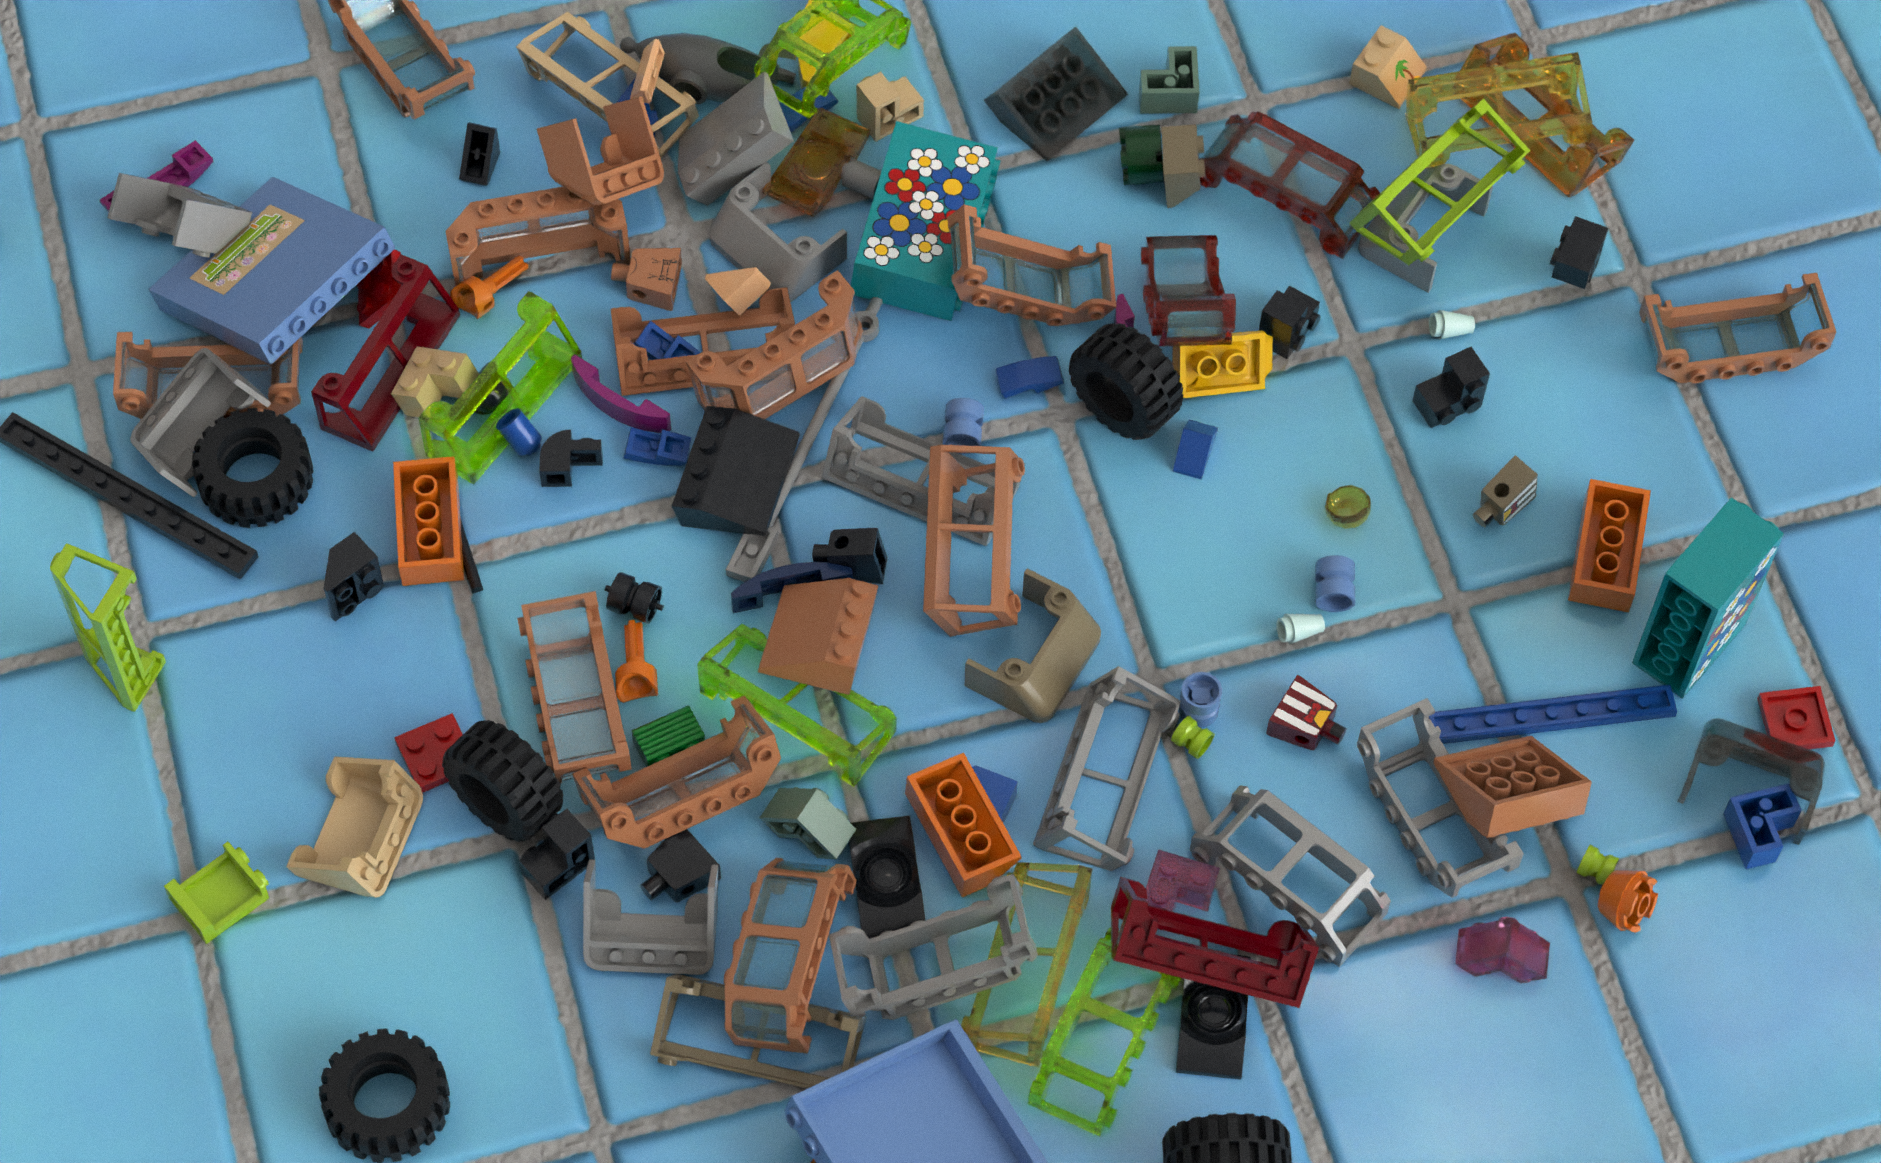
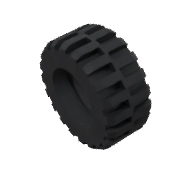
(1126, 381)
(246, 435)
(502, 780)
(378, 1056)
(1227, 1140)

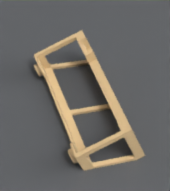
(543, 67)

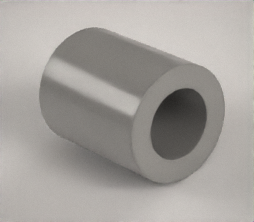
(860, 177)

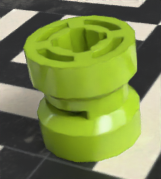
(1192, 737)
(1597, 865)

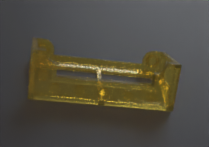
(1558, 72)
(1061, 954)

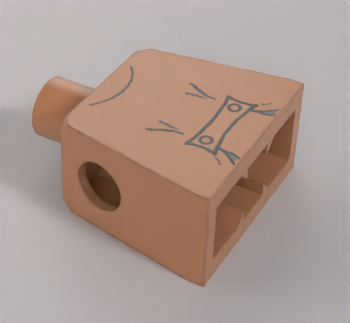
(651, 276)

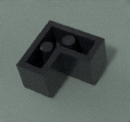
(1578, 252)
(1288, 320)
(1454, 391)
(560, 856)

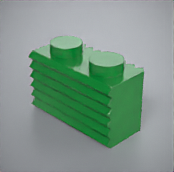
(667, 735)

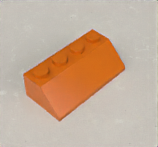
(961, 823)

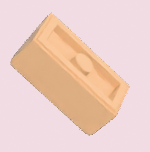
(648, 71)

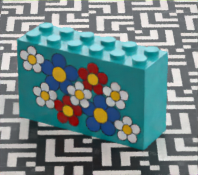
(906, 236)
(1707, 597)

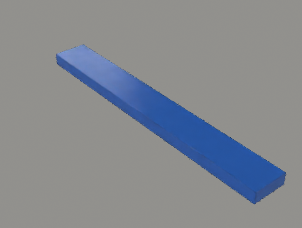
(1555, 714)

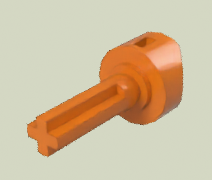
(477, 295)
(635, 677)

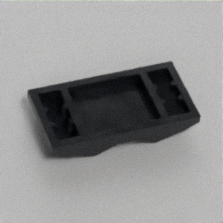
(886, 875)
(1211, 1031)

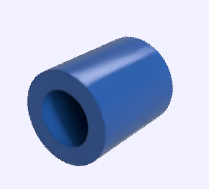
(519, 432)

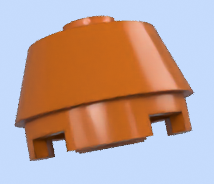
(1627, 898)

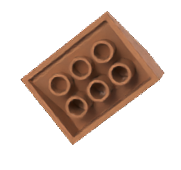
(819, 633)
(1513, 786)

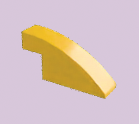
(824, 37)

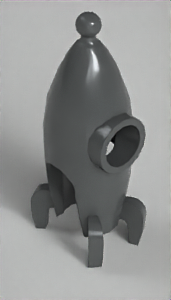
(707, 65)

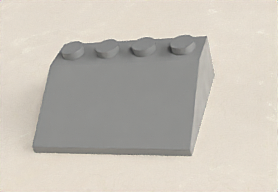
(732, 141)

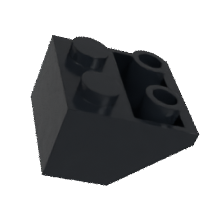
(351, 576)

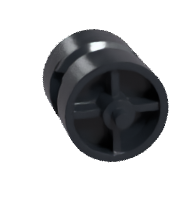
(628, 596)

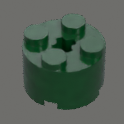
(1141, 154)

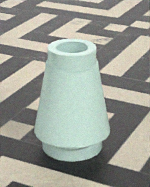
(1450, 324)
(1299, 626)

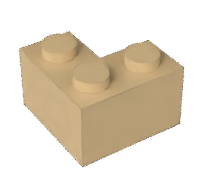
(885, 102)
(430, 376)

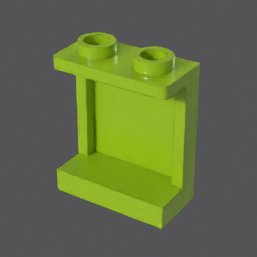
(219, 893)

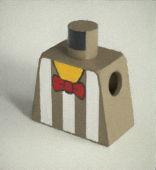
(1507, 493)

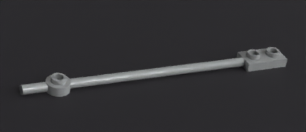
(755, 549)

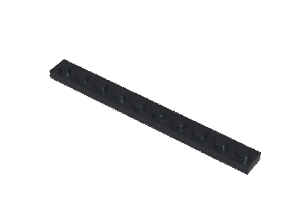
(127, 496)

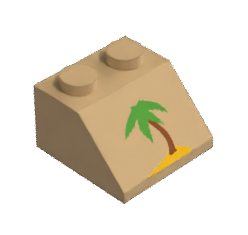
(1386, 67)

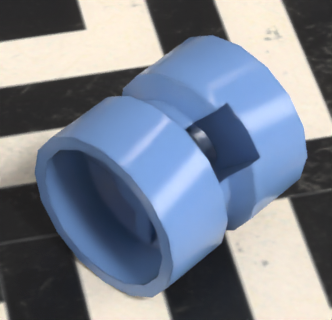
(963, 423)
(1334, 583)
(1200, 698)

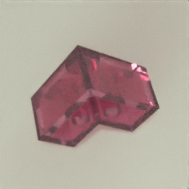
(1180, 881)
(1503, 947)

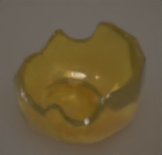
(1348, 506)

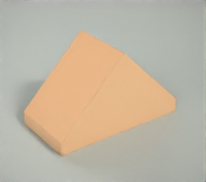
(739, 287)

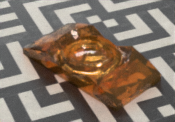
(816, 162)

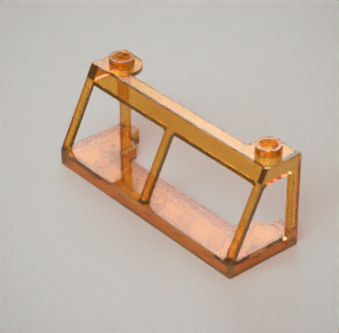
(1563, 169)

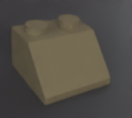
(1181, 162)

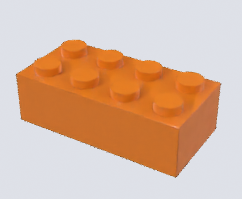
(428, 521)
(1609, 545)

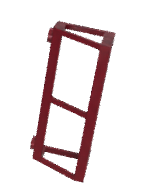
(432, 325)
(1141, 947)

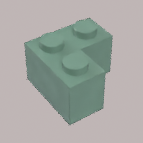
(1174, 88)
(811, 819)

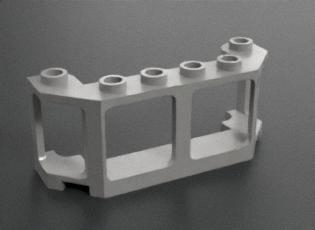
(1309, 839)
(1442, 875)
(951, 984)

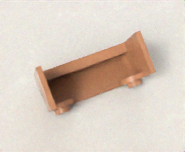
(628, 155)

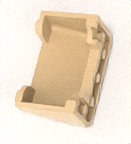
(364, 827)

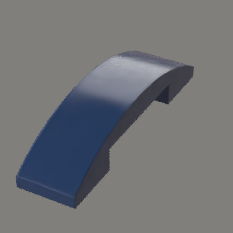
(751, 593)

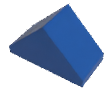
(1194, 449)
(999, 789)

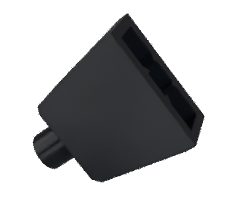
(857, 549)
(678, 868)

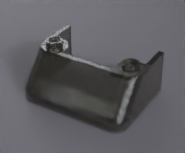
(1726, 739)

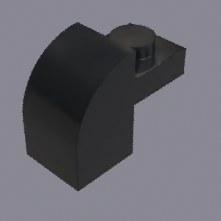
(562, 453)

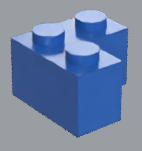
(1755, 823)

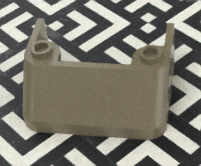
(1040, 687)

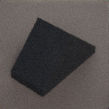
(479, 153)

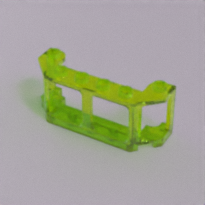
(888, 26)
(1079, 1002)

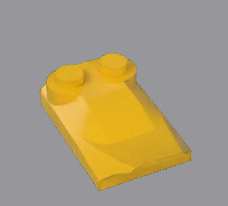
(1224, 368)

